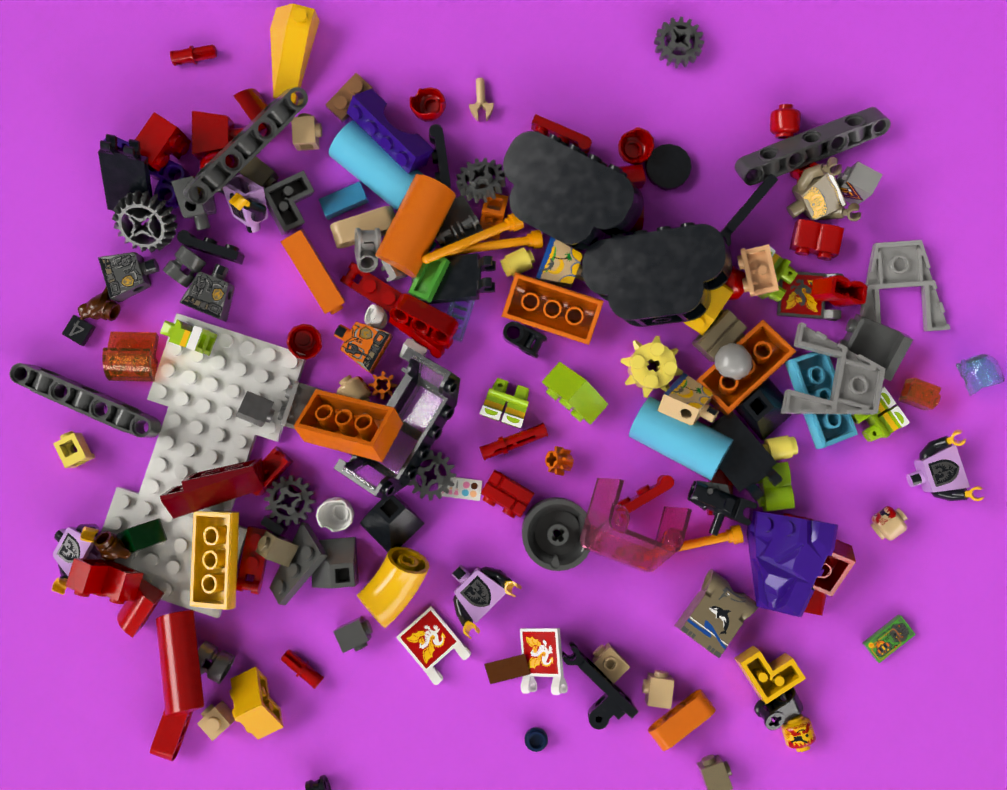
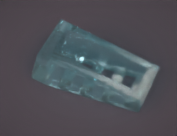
(459, 336)

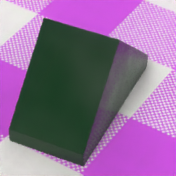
(143, 536)

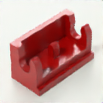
(273, 466)

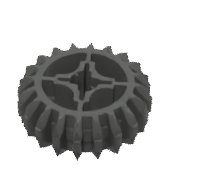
(134, 210)

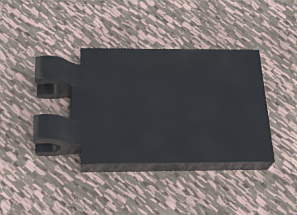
(123, 170)
(747, 208)
(463, 279)
(746, 459)
(600, 679)

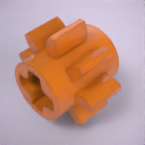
(376, 385)
(559, 460)

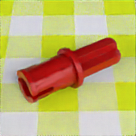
(193, 54)
(302, 668)

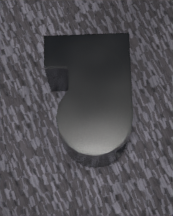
(602, 711)

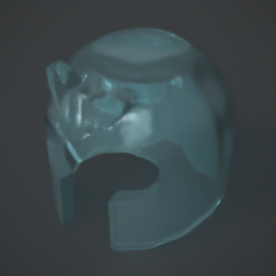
(980, 372)

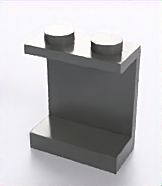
(876, 343)

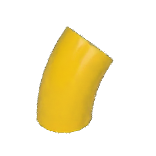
(394, 584)

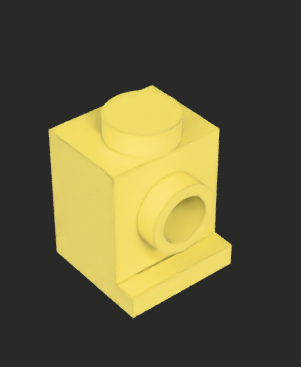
(66, 451)

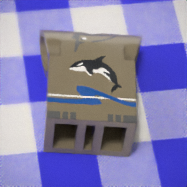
(715, 614)

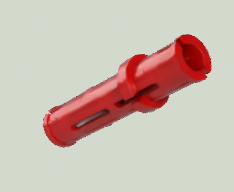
(513, 441)

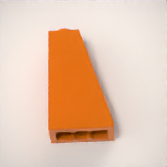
(313, 271)

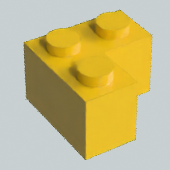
(772, 678)
(253, 704)

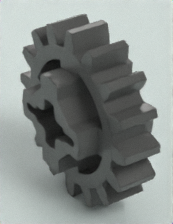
(679, 33)
(480, 180)
(441, 479)
(293, 507)

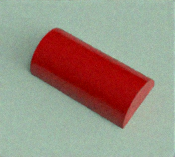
(179, 663)

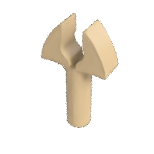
(481, 101)

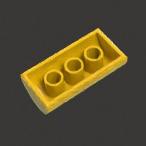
(214, 559)

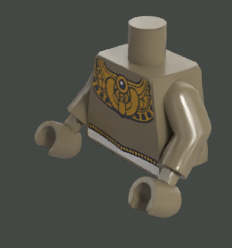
(820, 195)

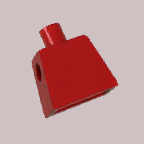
(211, 132)

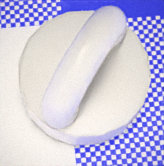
(375, 317)

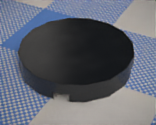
(668, 167)

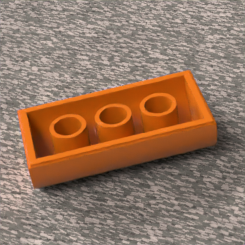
(416, 224)
(552, 308)
(768, 354)

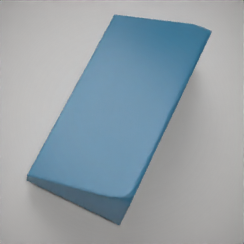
(343, 200)

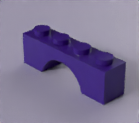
(405, 148)

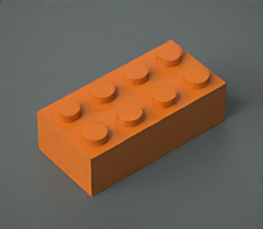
(349, 425)

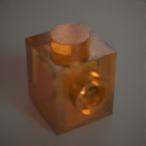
(920, 394)

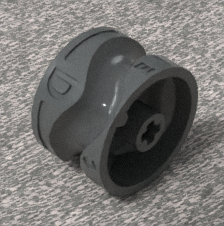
(538, 534)

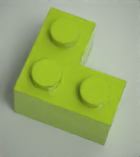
(574, 393)

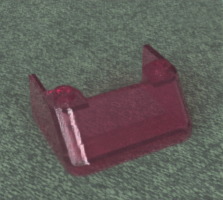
(608, 536)

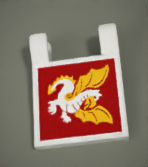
(429, 641)
(543, 658)

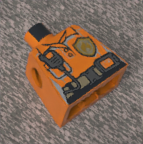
(363, 344)

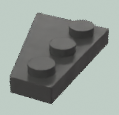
(304, 563)

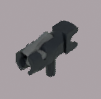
(718, 499)

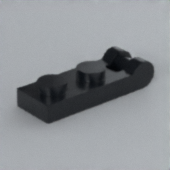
(439, 154)
(210, 247)

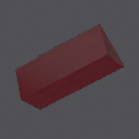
(214, 487)

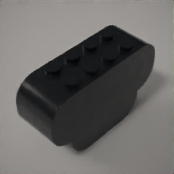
(568, 191)
(659, 273)

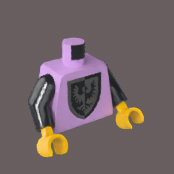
(246, 202)
(942, 471)
(73, 544)
(478, 594)

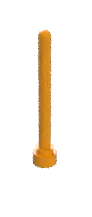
(510, 223)
(532, 239)
(733, 534)

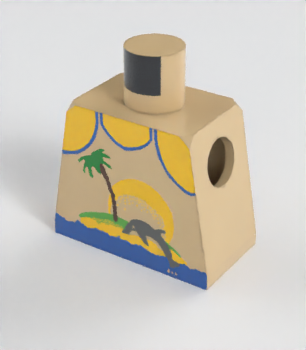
(560, 264)
(688, 401)

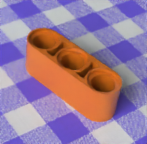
(681, 720)

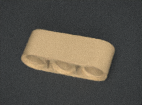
(344, 230)

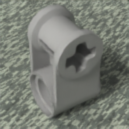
(366, 245)

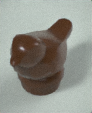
(100, 307)
(111, 546)

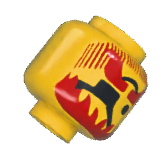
(798, 733)

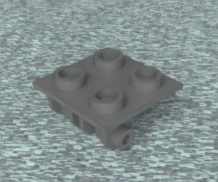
(458, 223)

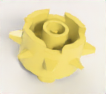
(656, 353)

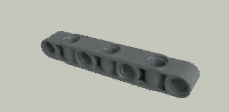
(245, 145)
(812, 145)
(85, 400)

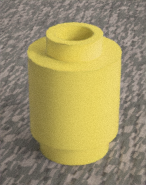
(517, 261)
(781, 447)

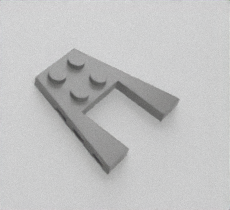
(901, 266)
(855, 383)

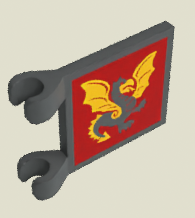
(800, 303)

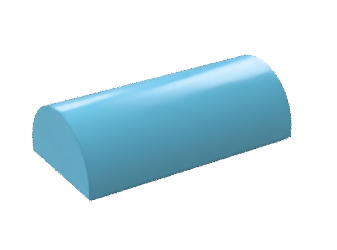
(371, 164)
(815, 376)
(690, 445)

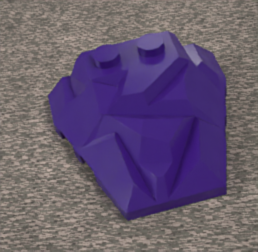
(787, 559)

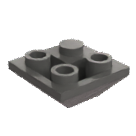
(340, 565)

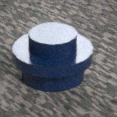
(536, 739)

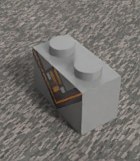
(858, 182)

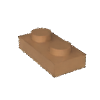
(341, 100)

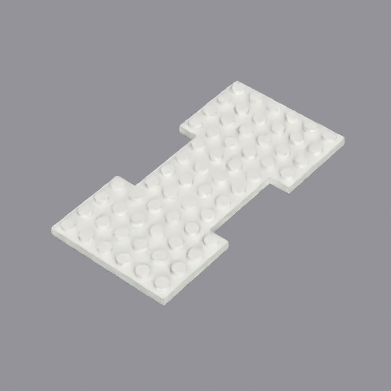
(199, 436)

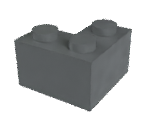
(282, 199)

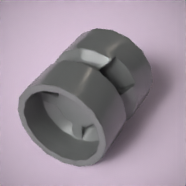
(190, 260)

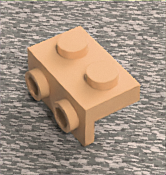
(759, 270)

